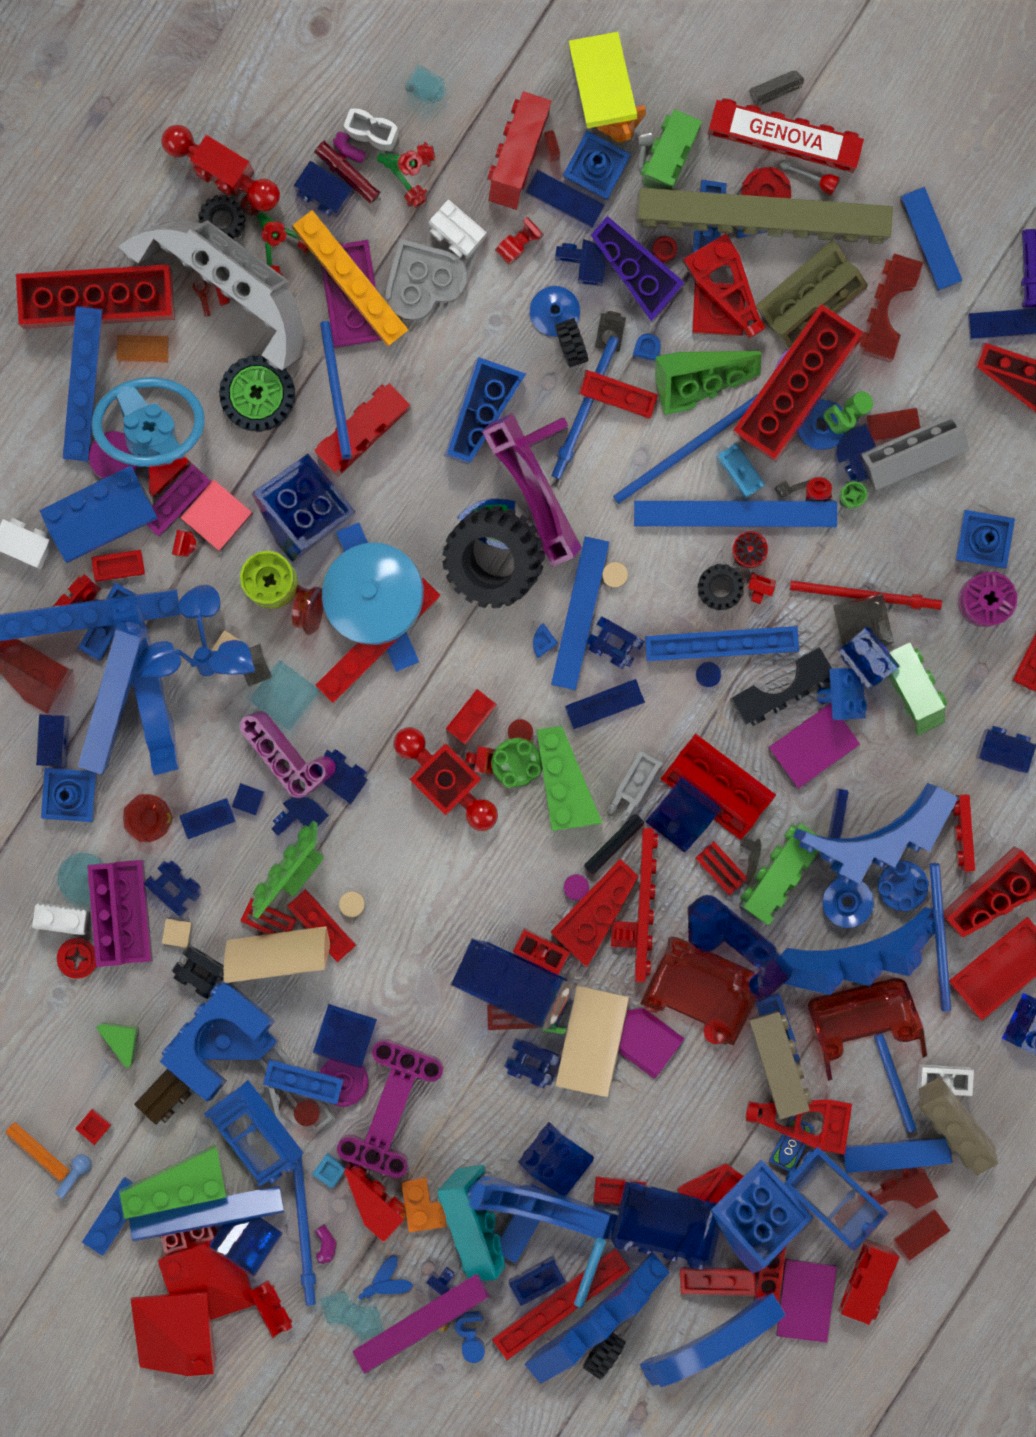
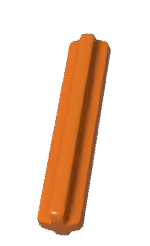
(37, 1151)

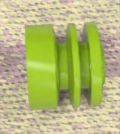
(264, 566)

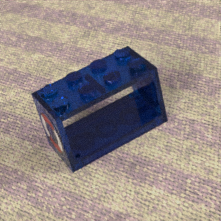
(513, 984)

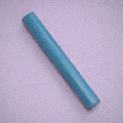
(589, 1272)

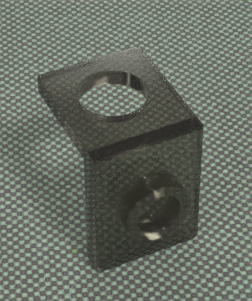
(610, 321)

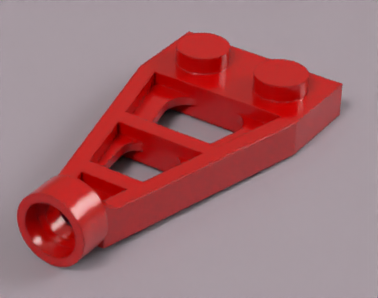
(710, 258)
(834, 1126)

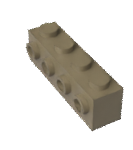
(779, 1064)
(957, 1126)

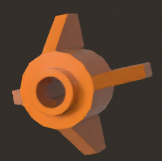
(624, 130)

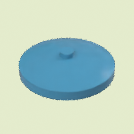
(372, 593)

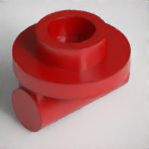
(818, 489)
(184, 543)

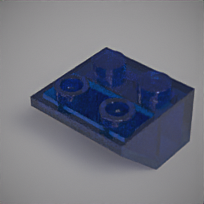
(683, 814)

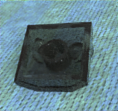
(862, 613)

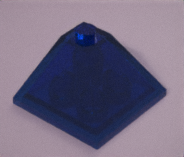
(301, 507)

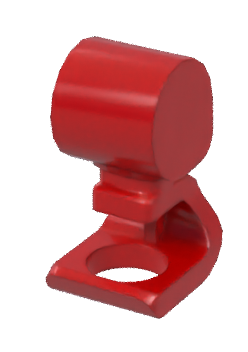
(513, 247)

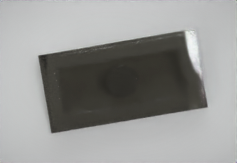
(776, 87)

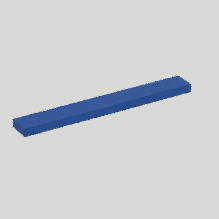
(735, 513)

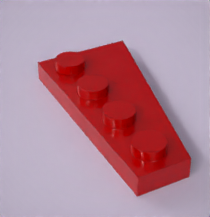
(594, 914)

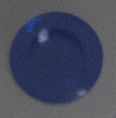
(708, 674)

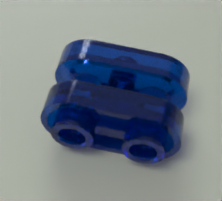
(599, 644)
(171, 872)
(518, 1067)

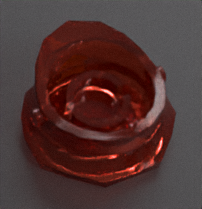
(307, 609)
(147, 818)

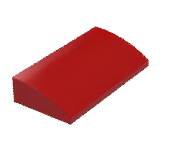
(999, 971)

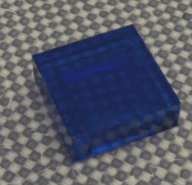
(248, 799)

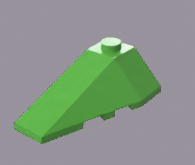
(692, 376)

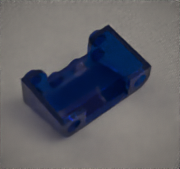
(713, 923)
(665, 1224)

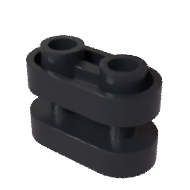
(185, 974)

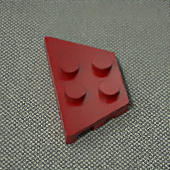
(712, 1184)

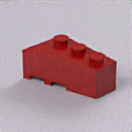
(1010, 371)
(868, 1282)

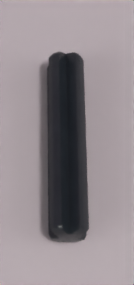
(614, 844)

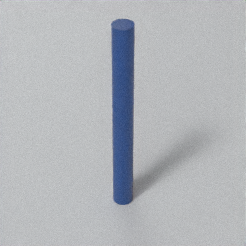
(895, 1082)

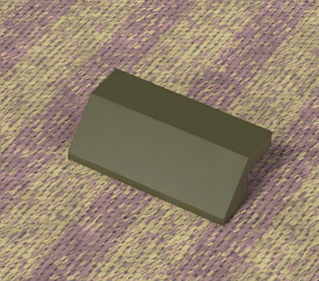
(821, 280)

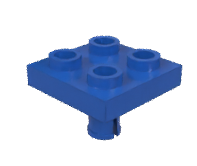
(596, 165)
(985, 539)
(844, 694)
(68, 795)

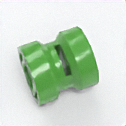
(857, 494)

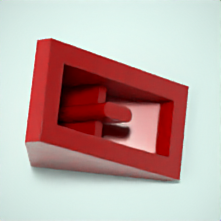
(163, 475)

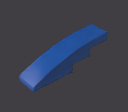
(897, 1155)

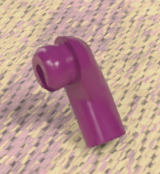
(346, 149)

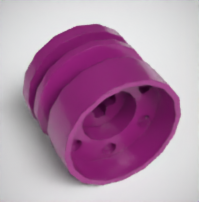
(974, 606)

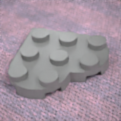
(422, 278)

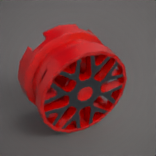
(750, 549)

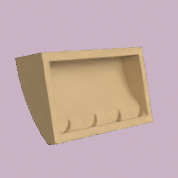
(276, 954)
(592, 1041)

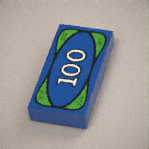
(788, 1149)

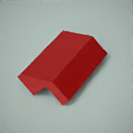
(723, 782)

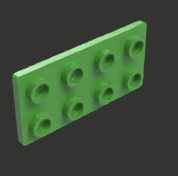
(293, 870)

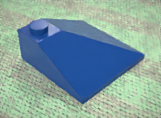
(760, 1217)

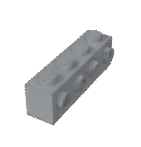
(910, 455)

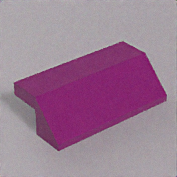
(119, 913)

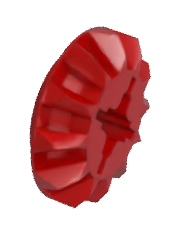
(68, 966)

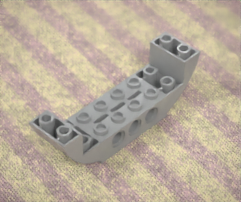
(237, 275)

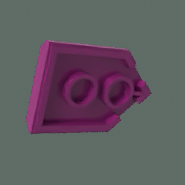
(648, 1041)

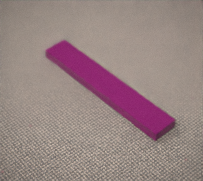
(421, 1323)

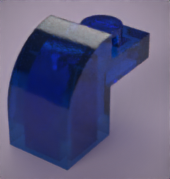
(590, 260)
(850, 447)
(303, 809)

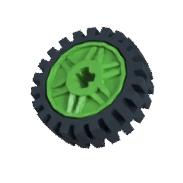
(238, 388)

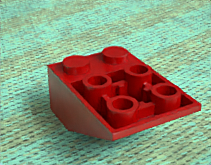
(378, 1210)

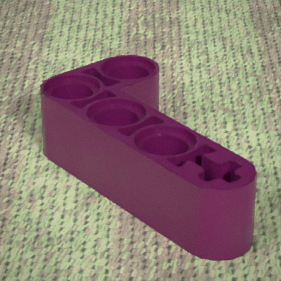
(283, 751)

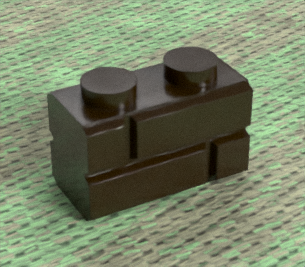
(162, 1097)

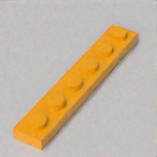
(349, 278)

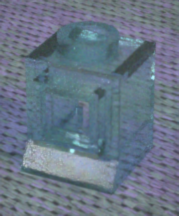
(426, 85)

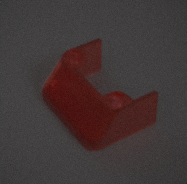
(864, 1013)

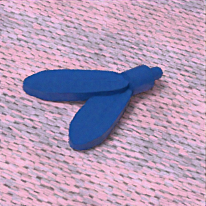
(382, 1284)

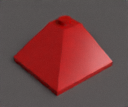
(205, 1270)
(174, 1333)

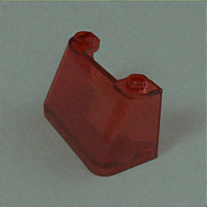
(701, 988)

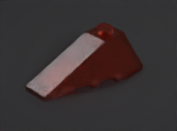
(32, 673)

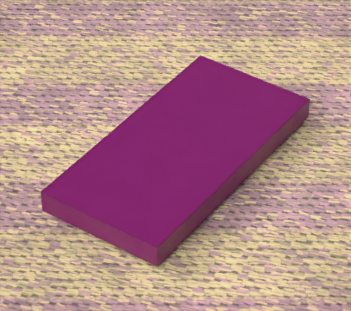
(346, 321)

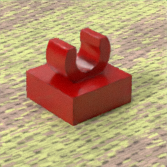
(761, 586)
(481, 760)
(624, 934)

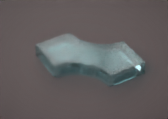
(342, 1310)

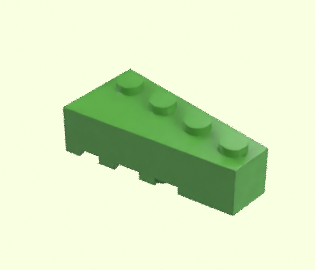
(566, 790)
(778, 877)
(178, 1185)

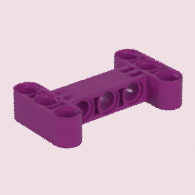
(390, 1109)

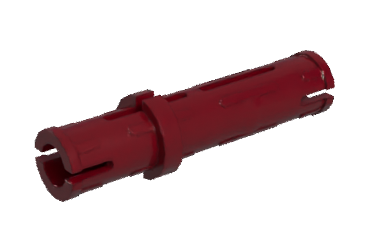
(339, 165)

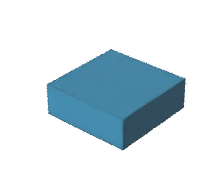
(329, 1170)

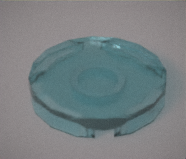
(74, 876)

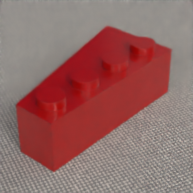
(364, 427)
(995, 893)

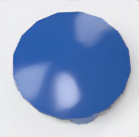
(903, 886)

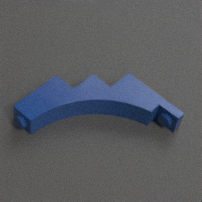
(150, 696)

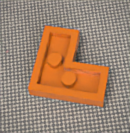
(420, 1211)

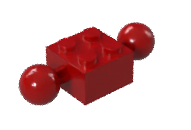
(222, 166)
(445, 779)

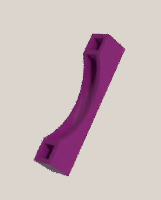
(515, 453)

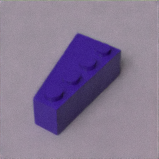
(641, 271)

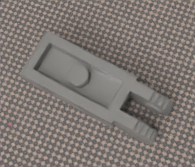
(635, 783)

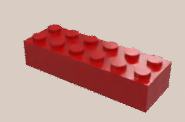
(121, 292)
(798, 383)

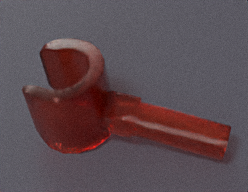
(203, 297)

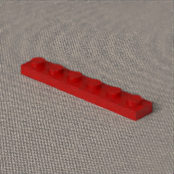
(363, 656)
(646, 893)
(557, 1306)

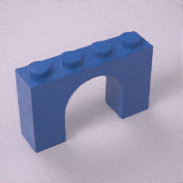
(184, 1055)

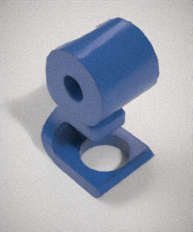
(472, 1347)

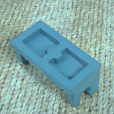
(740, 470)

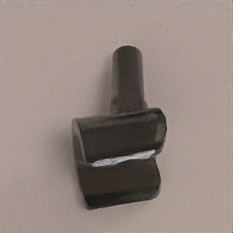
(784, 489)

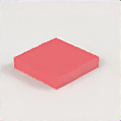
(216, 515)

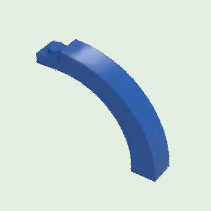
(714, 1345)

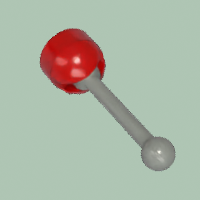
(826, 183)

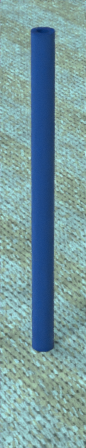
(335, 390)
(940, 937)

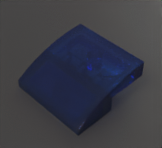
(246, 1243)

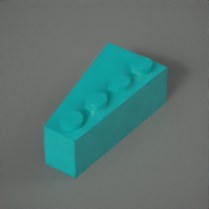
(470, 1227)

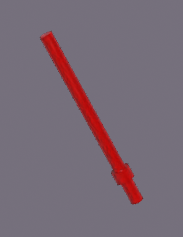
(915, 601)

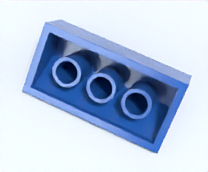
(98, 514)

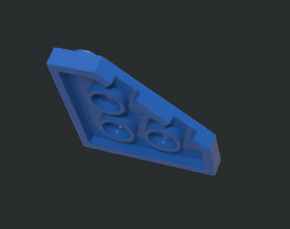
(228, 1042)

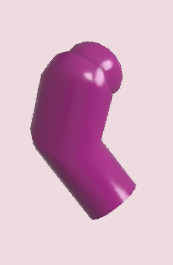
(328, 1245)

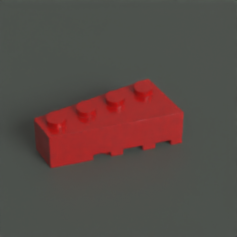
(518, 150)

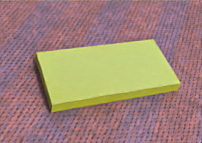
(602, 80)

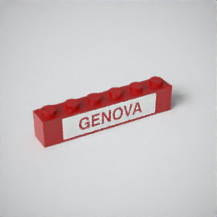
(785, 136)

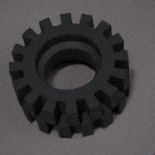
(228, 204)
(571, 342)
(728, 573)
(604, 1355)

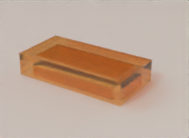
(142, 348)

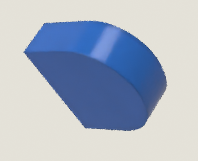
(647, 347)

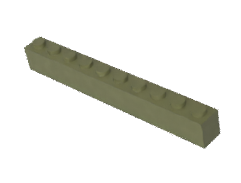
(763, 214)

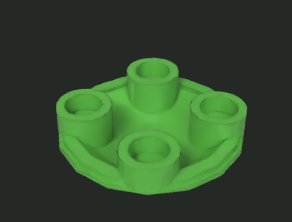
(516, 762)

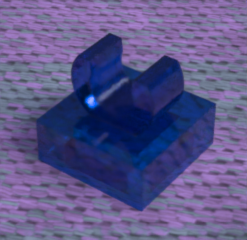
(441, 1283)

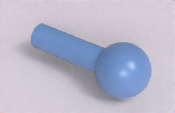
(80, 1165)

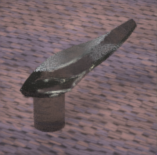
(755, 848)

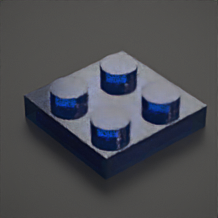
(344, 1036)

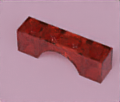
(900, 276)
(912, 1188)

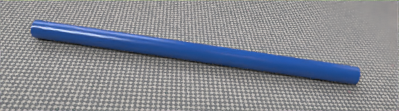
(683, 452)

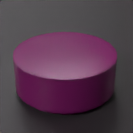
(576, 887)

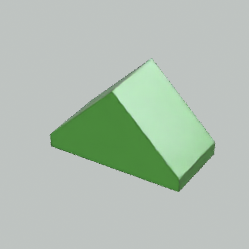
(121, 1040)

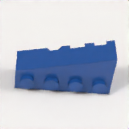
(483, 402)

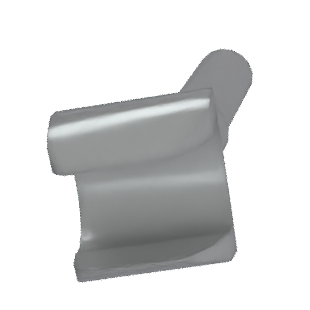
(644, 139)

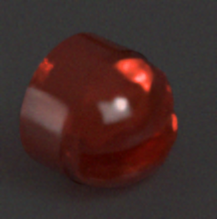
(244, 203)

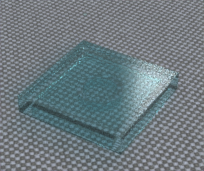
(284, 695)

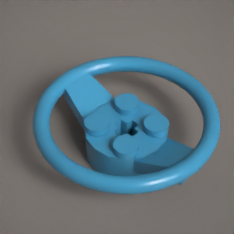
(147, 427)

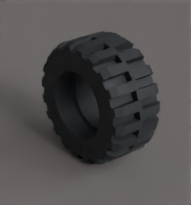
(476, 582)

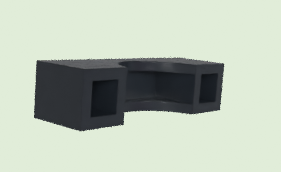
(754, 703)

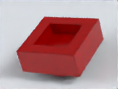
(93, 1126)

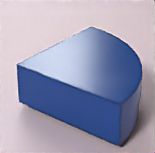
(543, 640)

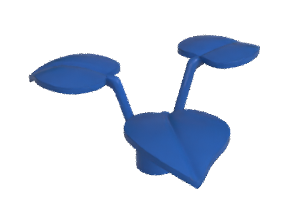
(230, 659)

